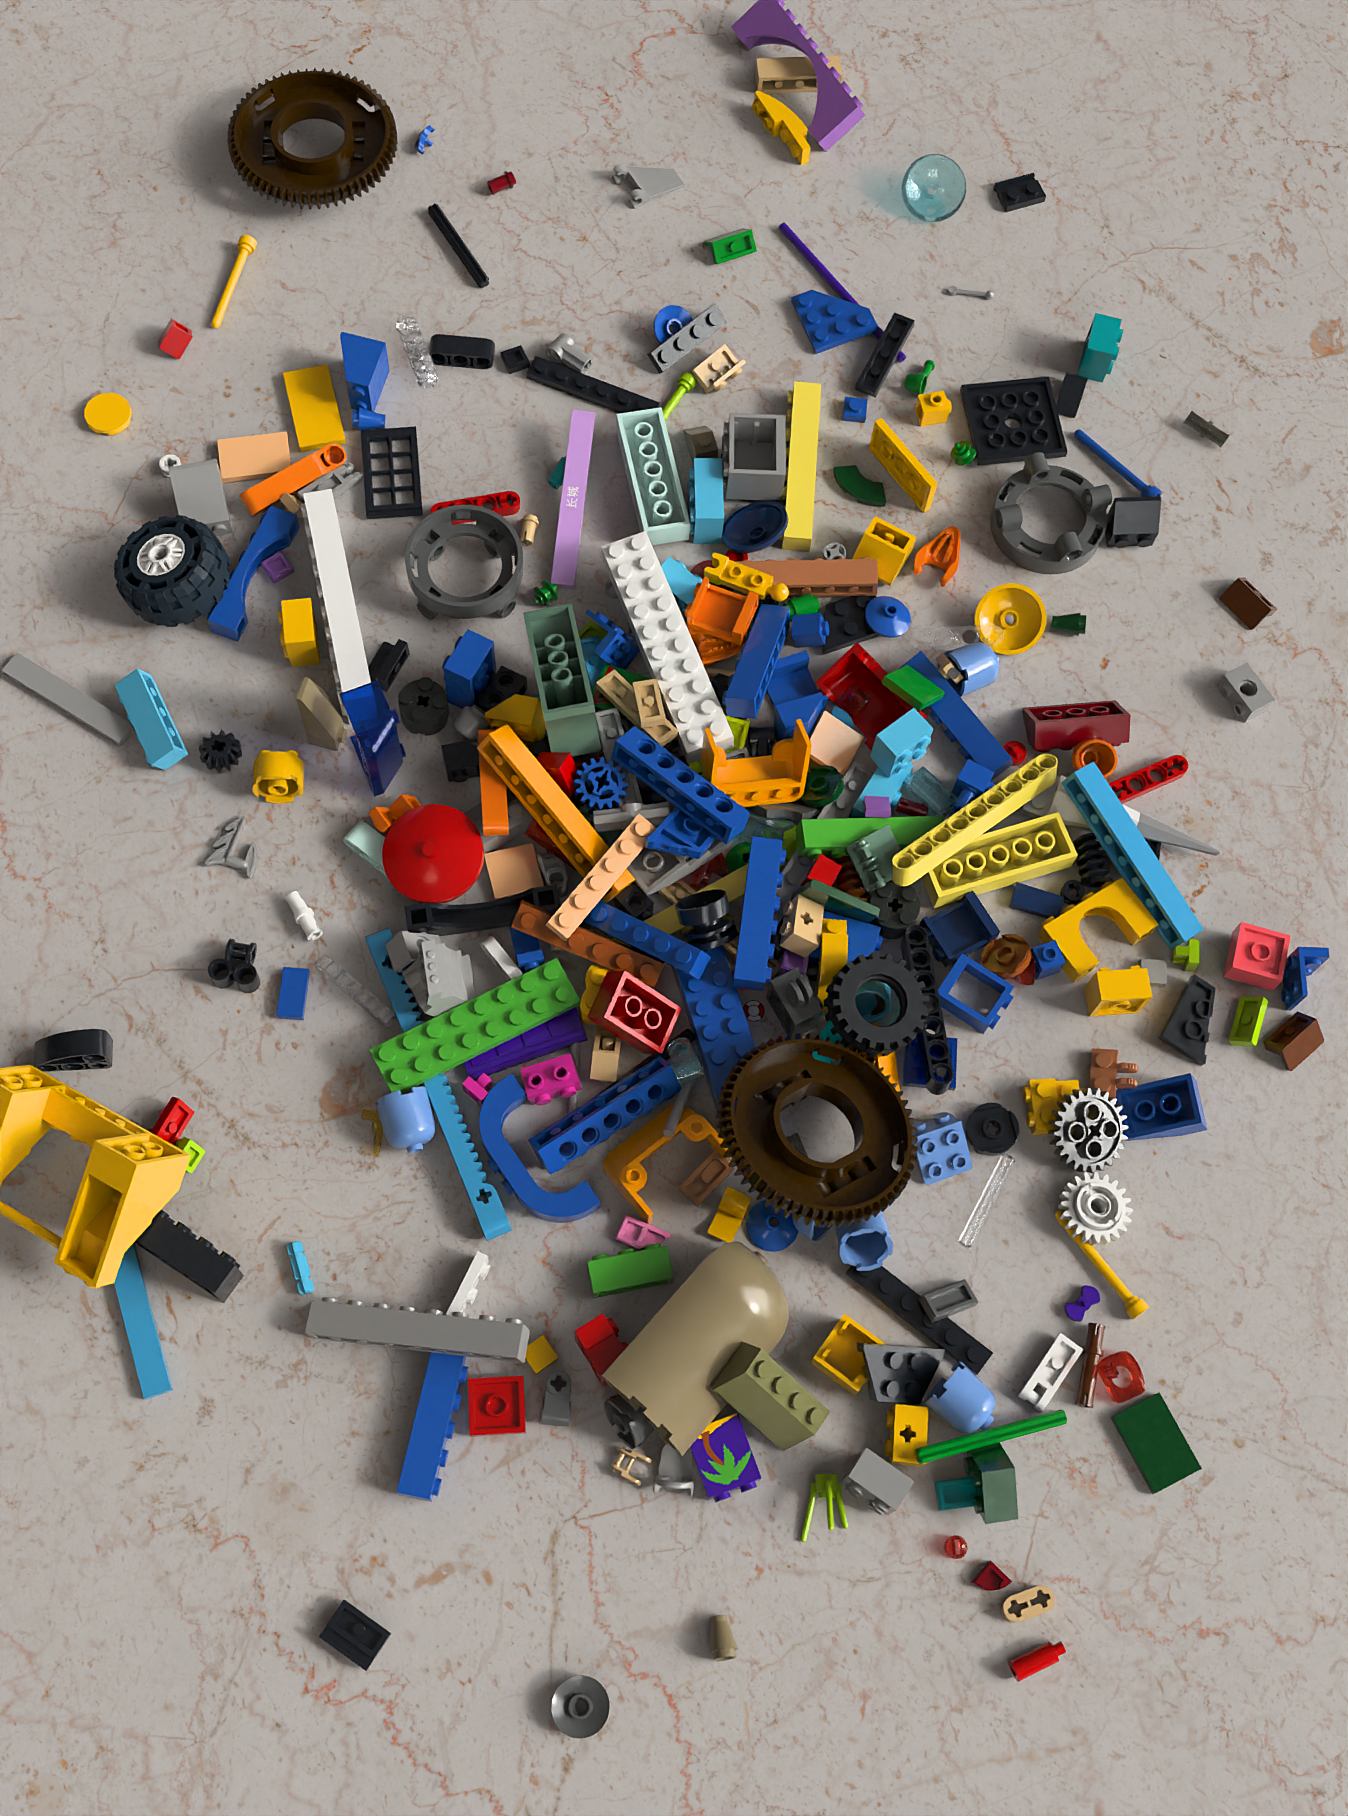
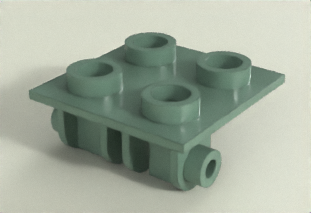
(873, 857)

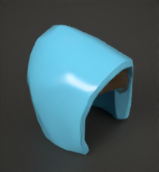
(873, 1000)

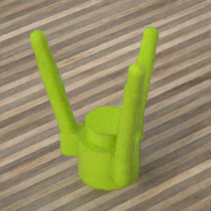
(826, 1488)

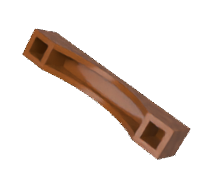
(589, 945)

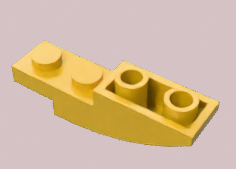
(782, 121)

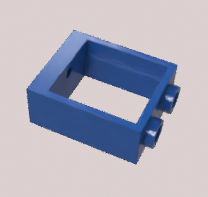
(963, 1011)

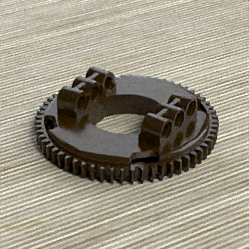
(258, 145)
(786, 1074)

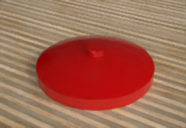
(433, 854)

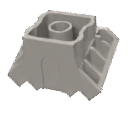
(440, 978)

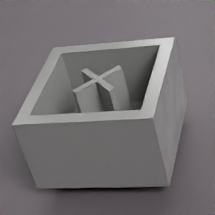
(877, 1482)

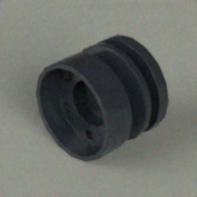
(706, 919)

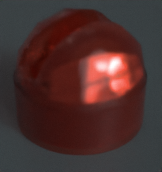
(950, 1548)

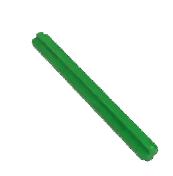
(990, 1436)

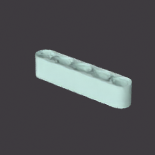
(366, 843)

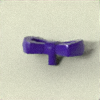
(1076, 1310)

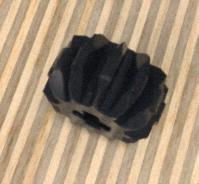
(218, 760)

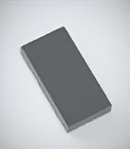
(948, 1300)

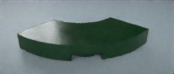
(859, 487)

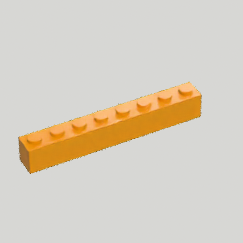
(548, 804)

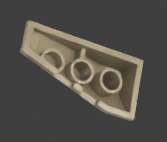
(320, 717)

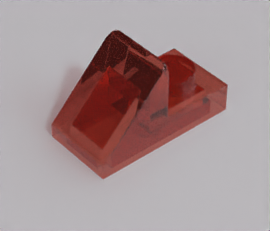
(703, 874)

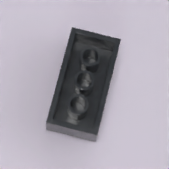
(191, 1257)

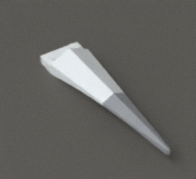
(1056, 799)

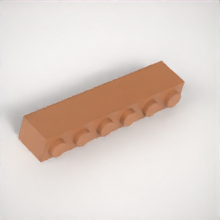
(821, 576)

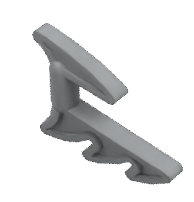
(229, 841)

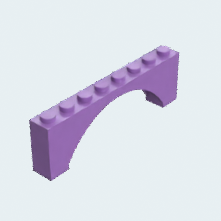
(835, 108)

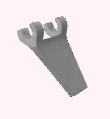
(647, 182)

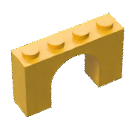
(1115, 902)

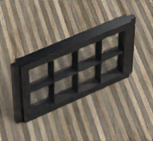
(391, 472)

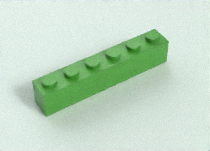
(833, 835)

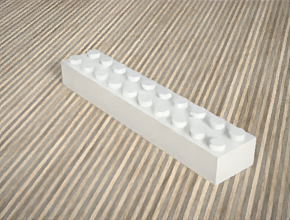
(335, 592)
(666, 644)

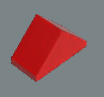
(561, 769)

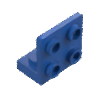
(617, 645)
(1298, 965)

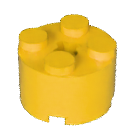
(278, 776)

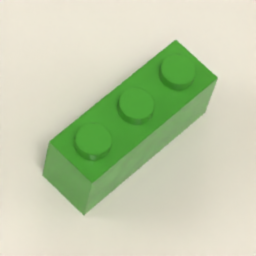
(630, 1270)

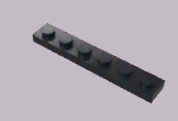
(587, 387)
(906, 1304)

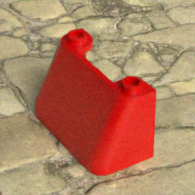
(862, 669)

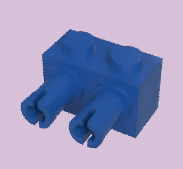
(971, 784)

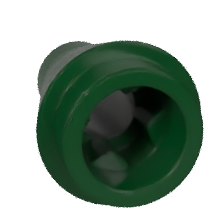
(1070, 623)

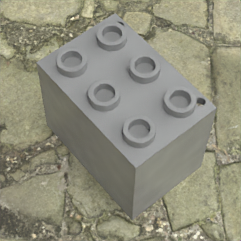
(754, 456)

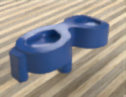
(419, 145)

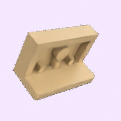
(717, 368)

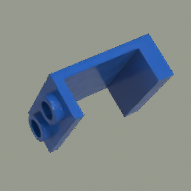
(792, 680)

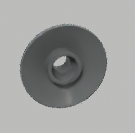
(563, 1706)

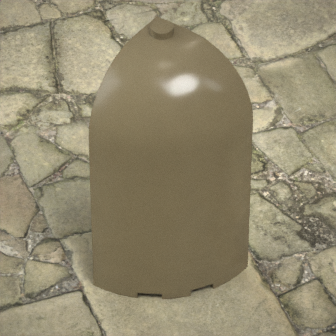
(694, 1337)

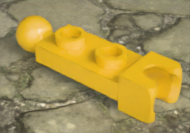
(744, 578)

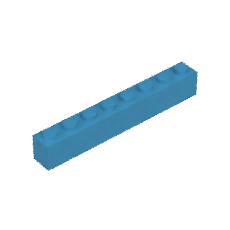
(1131, 854)

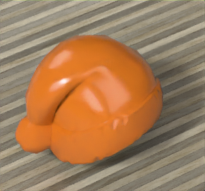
(1095, 751)

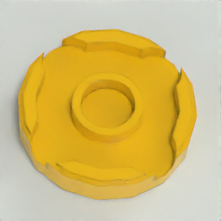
(108, 413)

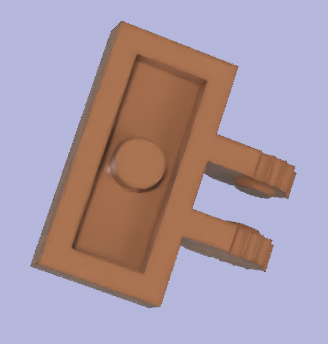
(1105, 1069)

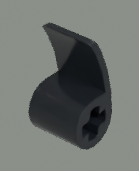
(1071, 394)

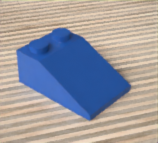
(1162, 1108)

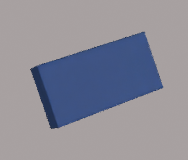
(293, 993)

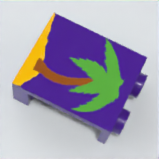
(725, 1459)

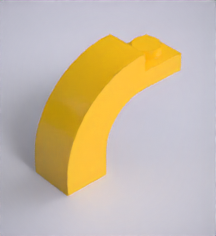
(832, 954)

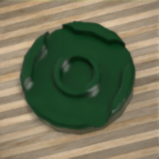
(822, 786)

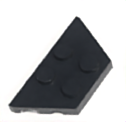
(847, 623)
(899, 1371)

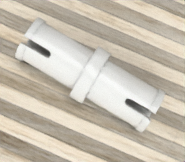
(303, 915)

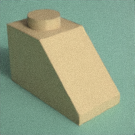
(605, 1056)

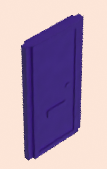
(537, 1042)

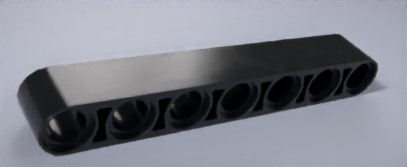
(928, 1042)

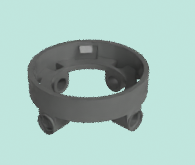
(428, 543)
(1069, 549)

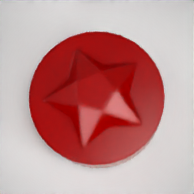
(1016, 751)

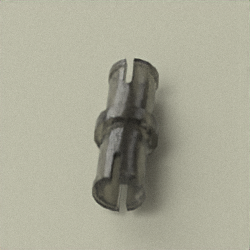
(1206, 429)

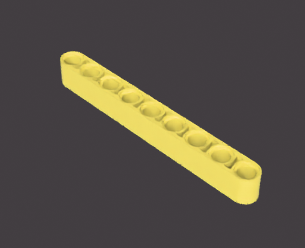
(973, 819)

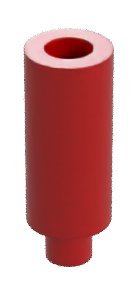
(1036, 1660)

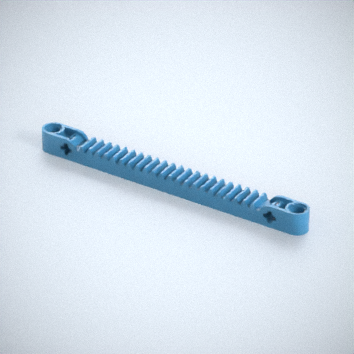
(490, 1215)

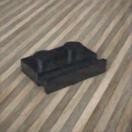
(1019, 192)
(355, 1635)

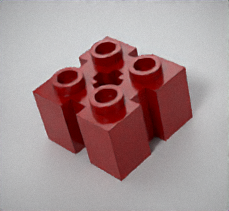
(600, 1344)

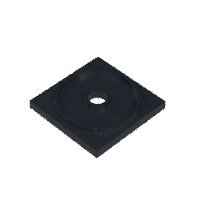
(1028, 403)

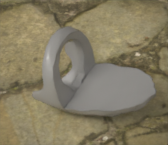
(675, 1471)

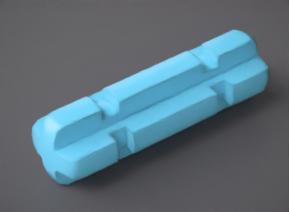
(300, 1267)

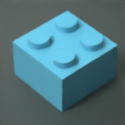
(901, 743)

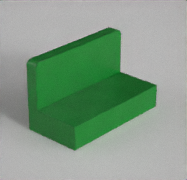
(731, 245)

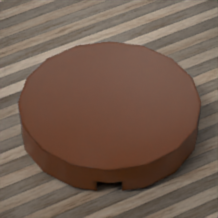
(1006, 956)

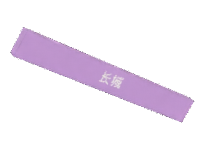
(573, 499)

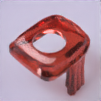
(1108, 1371)

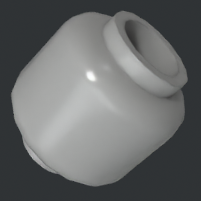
(469, 722)

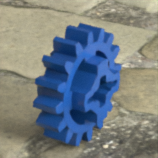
(591, 780)

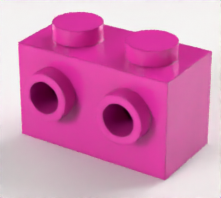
(551, 1079)

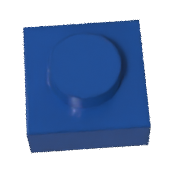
(854, 409)

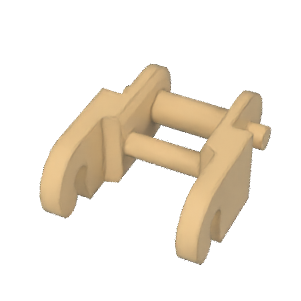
(633, 1455)

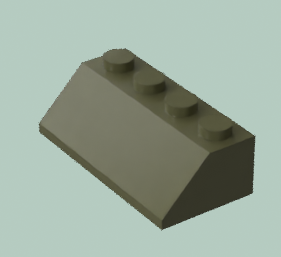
(769, 1397)

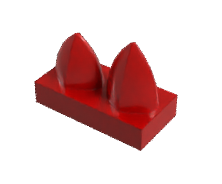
(172, 1120)

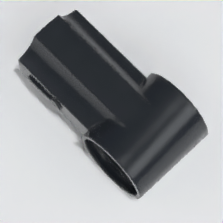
(761, 741)

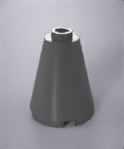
(629, 1421)

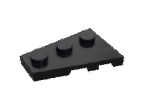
(1189, 1020)

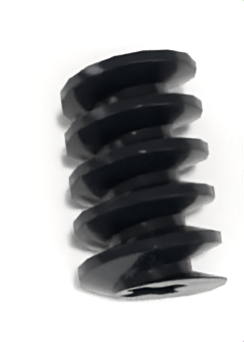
(1090, 861)

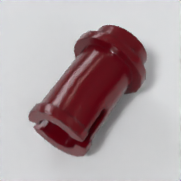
(501, 182)
(911, 808)

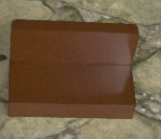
(1247, 603)
(1295, 1039)

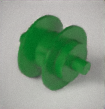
(963, 453)
(546, 593)

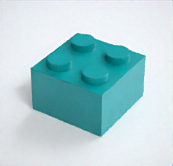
(1100, 347)

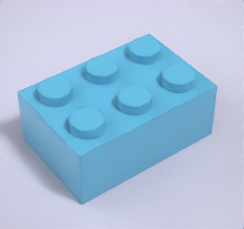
(706, 500)

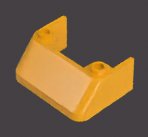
(762, 778)
(624, 1162)

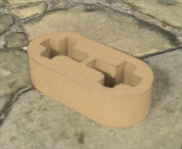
(1030, 1610)

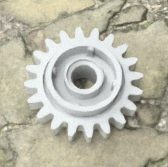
(1109, 1200)

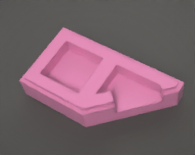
(639, 1234)

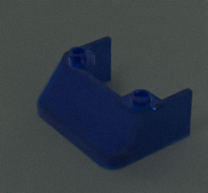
(375, 736)

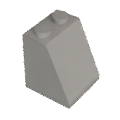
(202, 495)

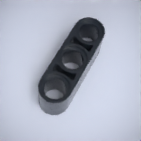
(462, 351)

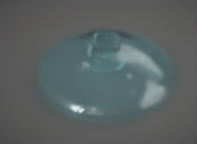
(944, 177)

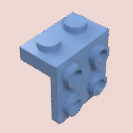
(941, 1148)

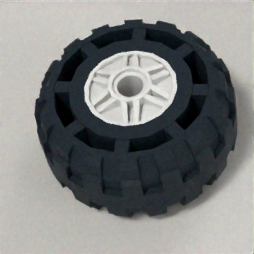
(172, 571)

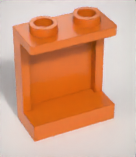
(721, 612)

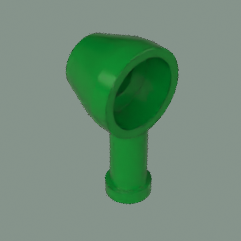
(917, 382)

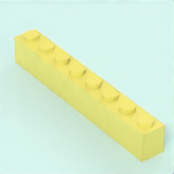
(801, 464)

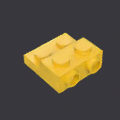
(1042, 1099)

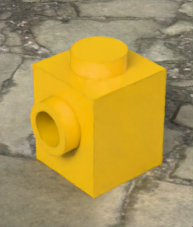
(932, 408)

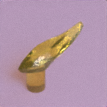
(376, 1128)

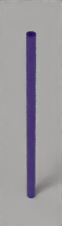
(823, 271)

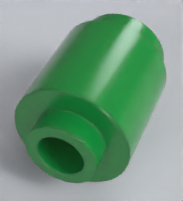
(803, 605)

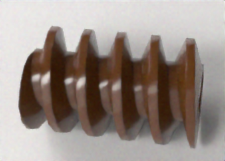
(849, 880)

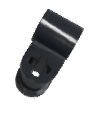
(238, 963)

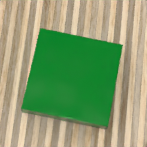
(913, 687)

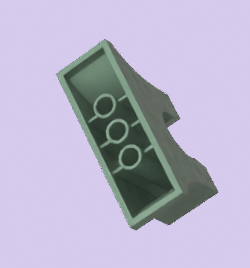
(562, 680)

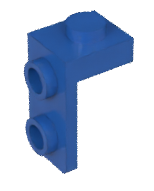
(526, 950)

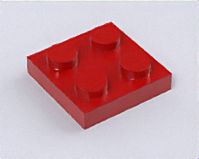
(496, 1406)

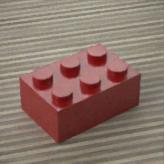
(634, 1012)

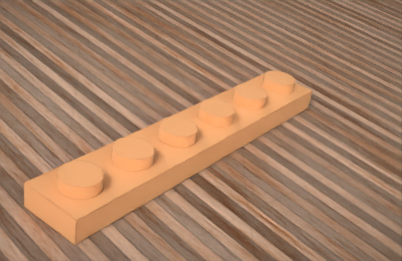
(601, 878)

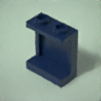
(959, 929)

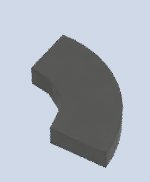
(788, 810)

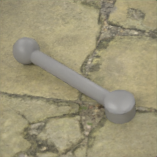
(953, 291)

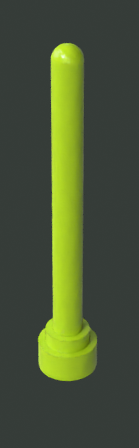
(685, 383)

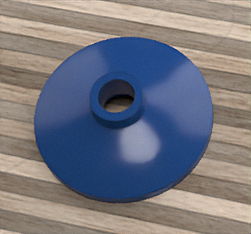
(670, 316)
(885, 623)
(768, 1237)

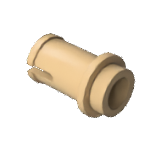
(529, 525)

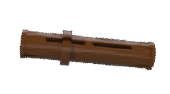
(1090, 1365)

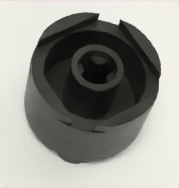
(423, 706)
(906, 906)

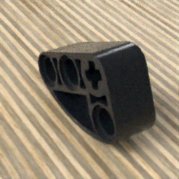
(74, 1051)

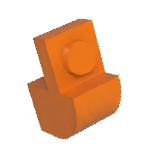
(385, 817)

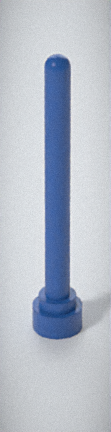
(1146, 491)

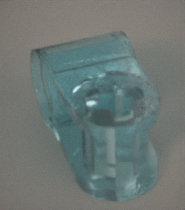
(684, 1061)

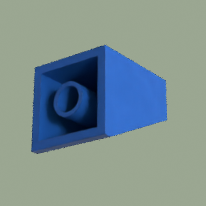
(365, 369)

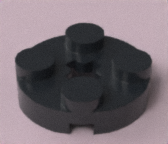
(999, 1117)

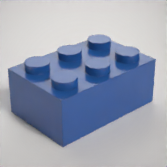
(469, 669)

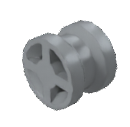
(833, 550)

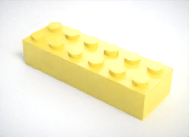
(1002, 860)

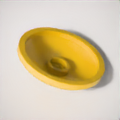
(1027, 615)

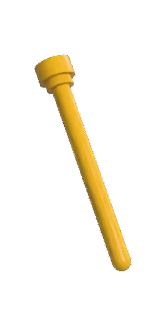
(246, 246)
(1133, 1304)

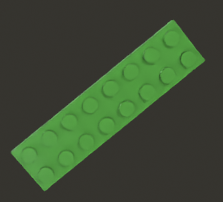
(475, 1027)

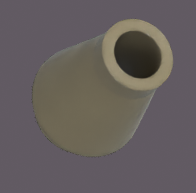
(721, 1639)

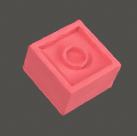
(1257, 956)

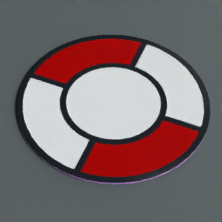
(753, 1010)

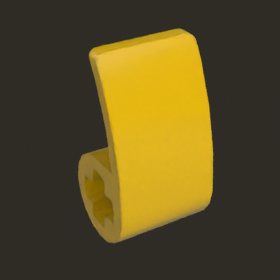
(729, 1215)

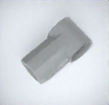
(565, 351)

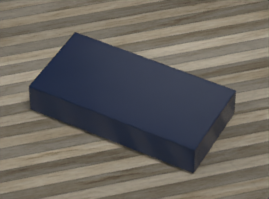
(1036, 901)

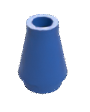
(366, 419)

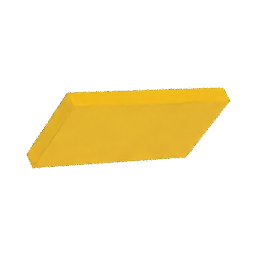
(314, 408)
(902, 465)

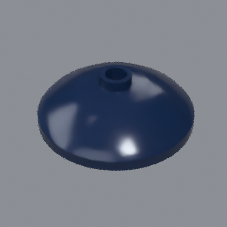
(754, 527)

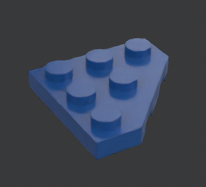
(831, 320)

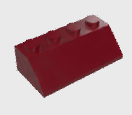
(1070, 724)

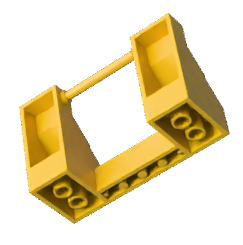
(123, 1183)

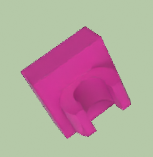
(477, 1089)

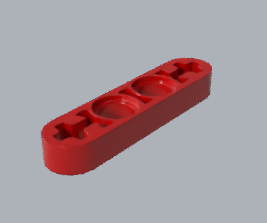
(501, 497)
(1146, 782)

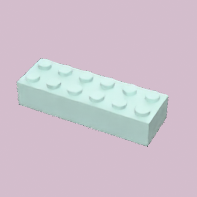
(652, 476)

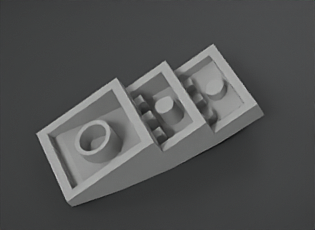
(660, 869)

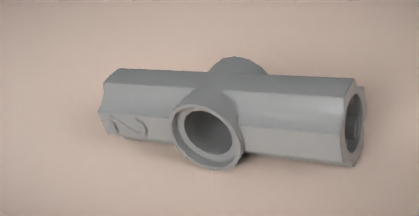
(620, 818)

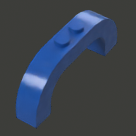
(552, 1207)

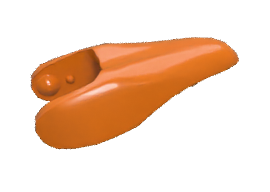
(941, 552)
(713, 649)

